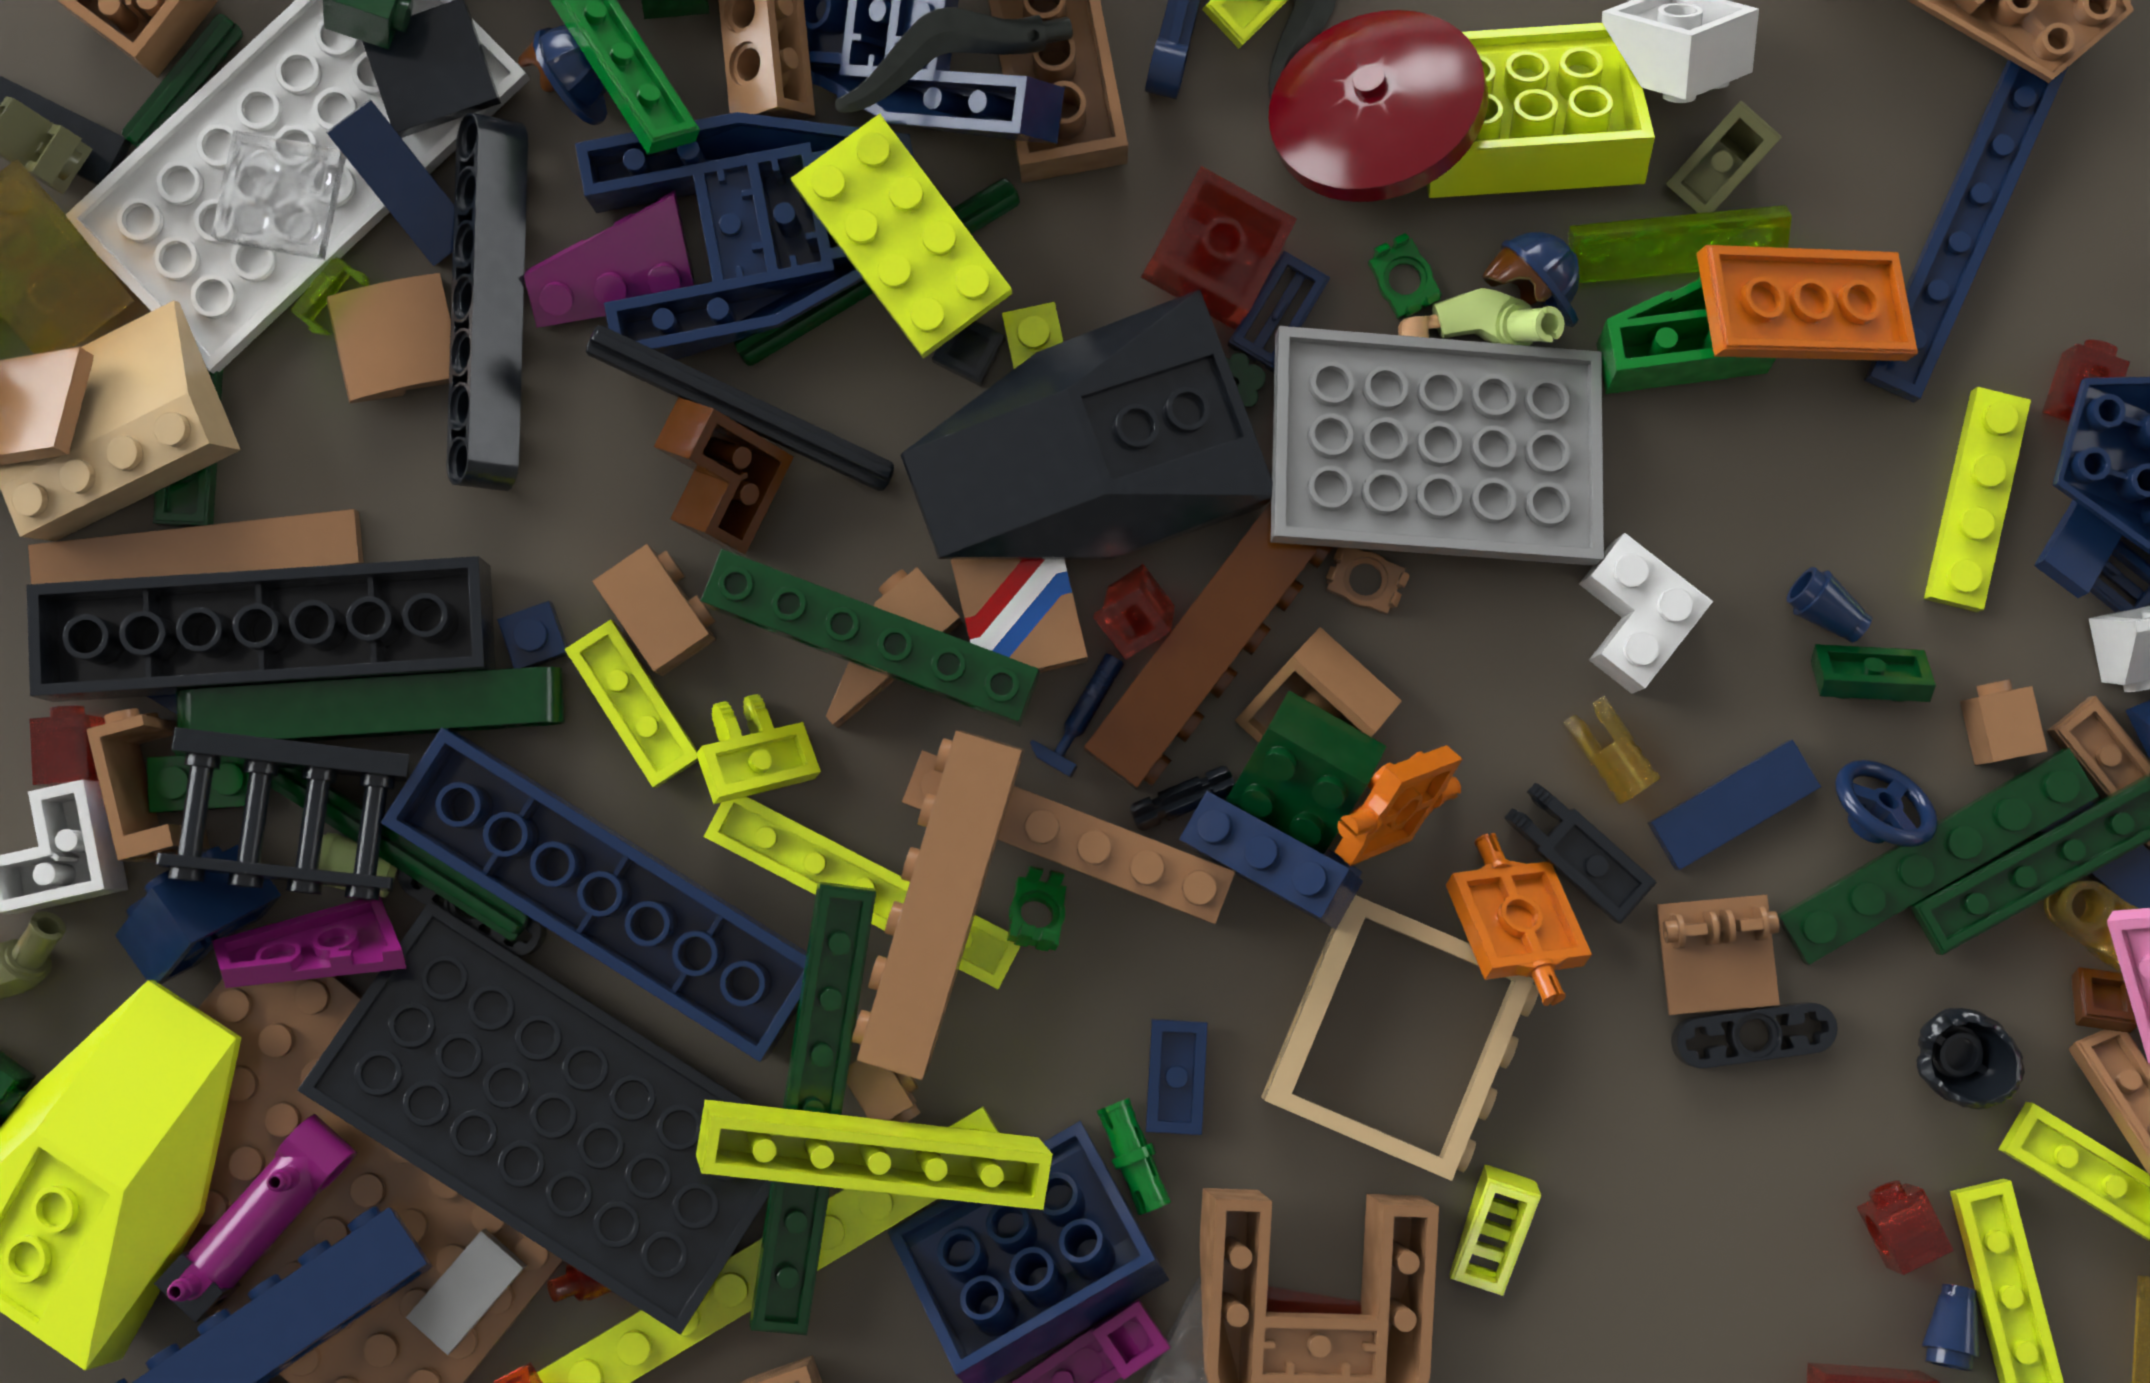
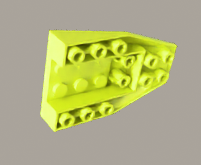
(111, 1173)

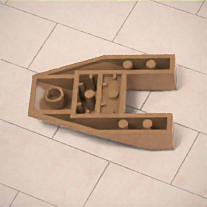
(1378, 1346)

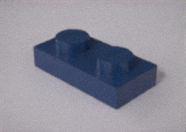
(1176, 1076)

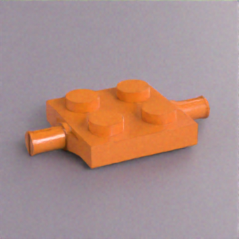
(1398, 804)
(1518, 920)

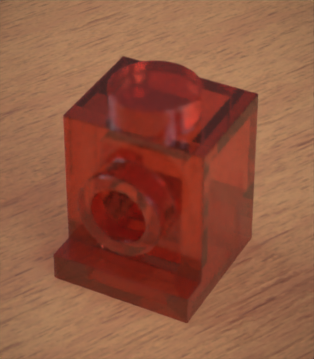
(2074, 365)
(1135, 612)

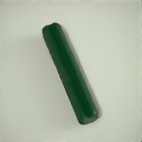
(184, 78)

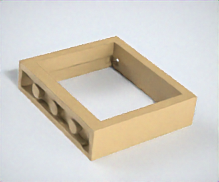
(1479, 1094)

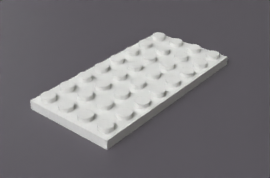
(161, 202)

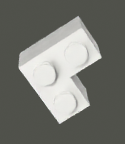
(1654, 611)
(72, 855)

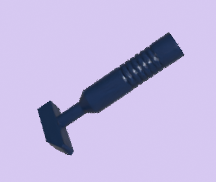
(1080, 715)

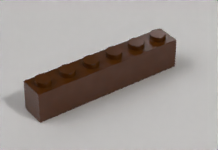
(1199, 654)

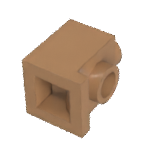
(883, 1092)

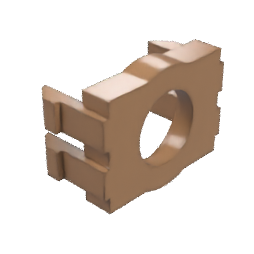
(1392, 578)

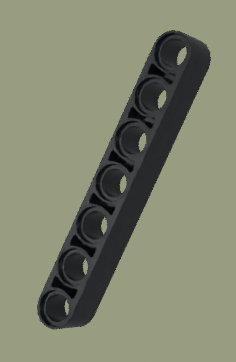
(487, 303)

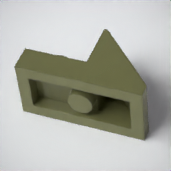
(1724, 159)

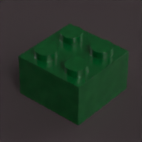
(1306, 772)

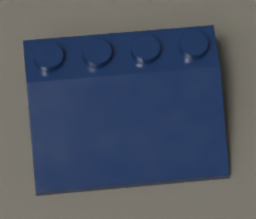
(1026, 1279)

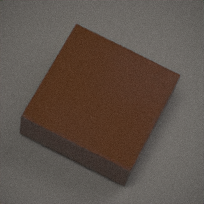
(2102, 1000)

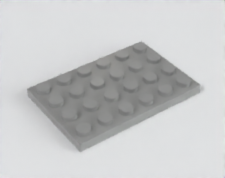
(1437, 446)

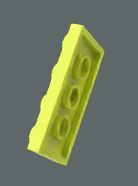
(901, 236)

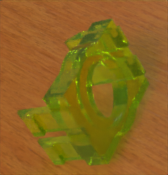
(325, 285)

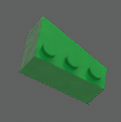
(1667, 345)

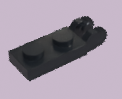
(1585, 856)

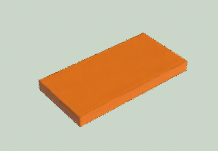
(1806, 303)

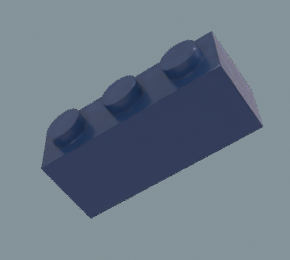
(1271, 860)

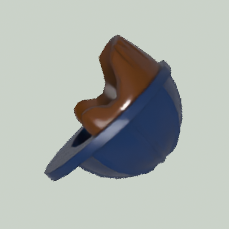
(567, 72)
(1541, 269)

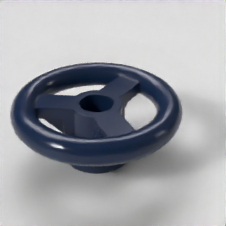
(1879, 812)

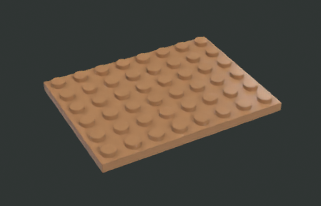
(282, 1039)

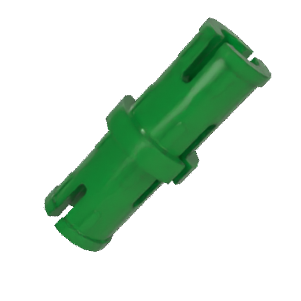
(1133, 1156)

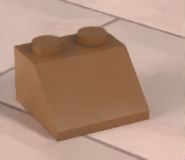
(1330, 680)

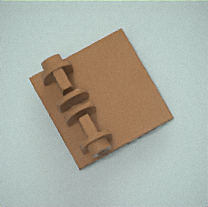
(1718, 954)

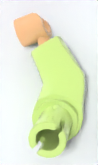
(1490, 316)

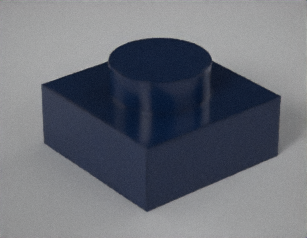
(533, 635)

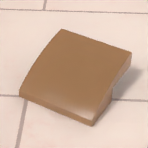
(392, 336)

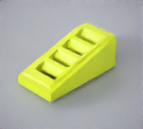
(1511, 1185)

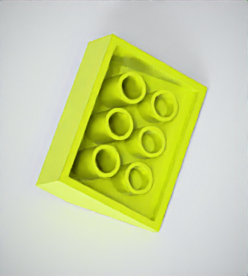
(1555, 115)

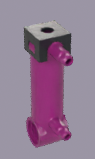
(301, 1169)

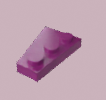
(627, 260)
(316, 945)

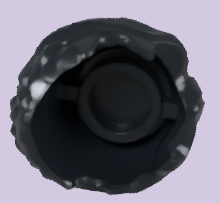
(1969, 1059)

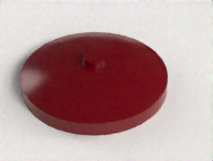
(1378, 106)

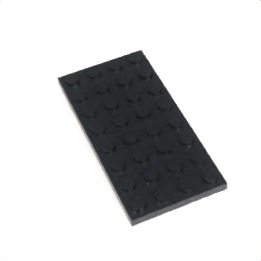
(540, 1115)

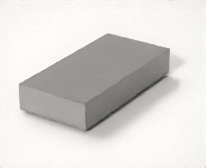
(466, 1291)

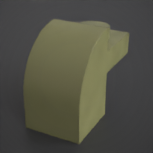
(43, 148)

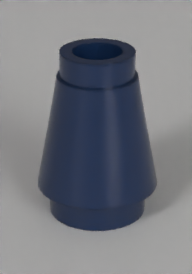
(1827, 604)
(1953, 1329)

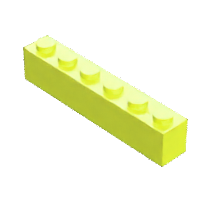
(872, 1155)

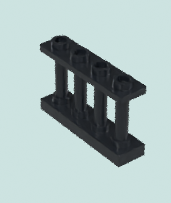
(261, 761)

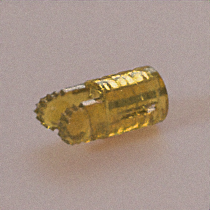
(1619, 762)

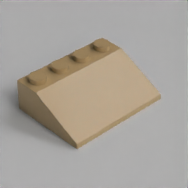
(140, 428)

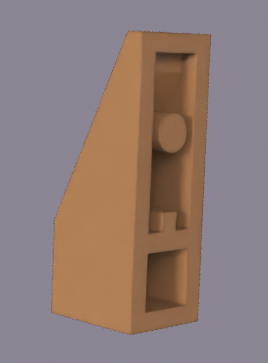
(908, 597)

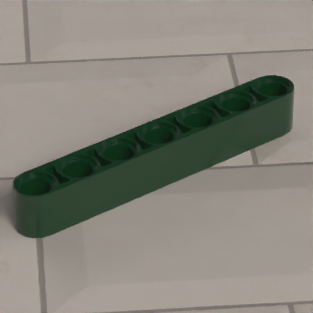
(379, 705)

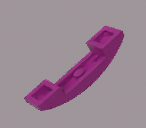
(1102, 1352)

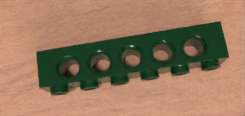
(870, 637)

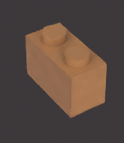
(655, 608)

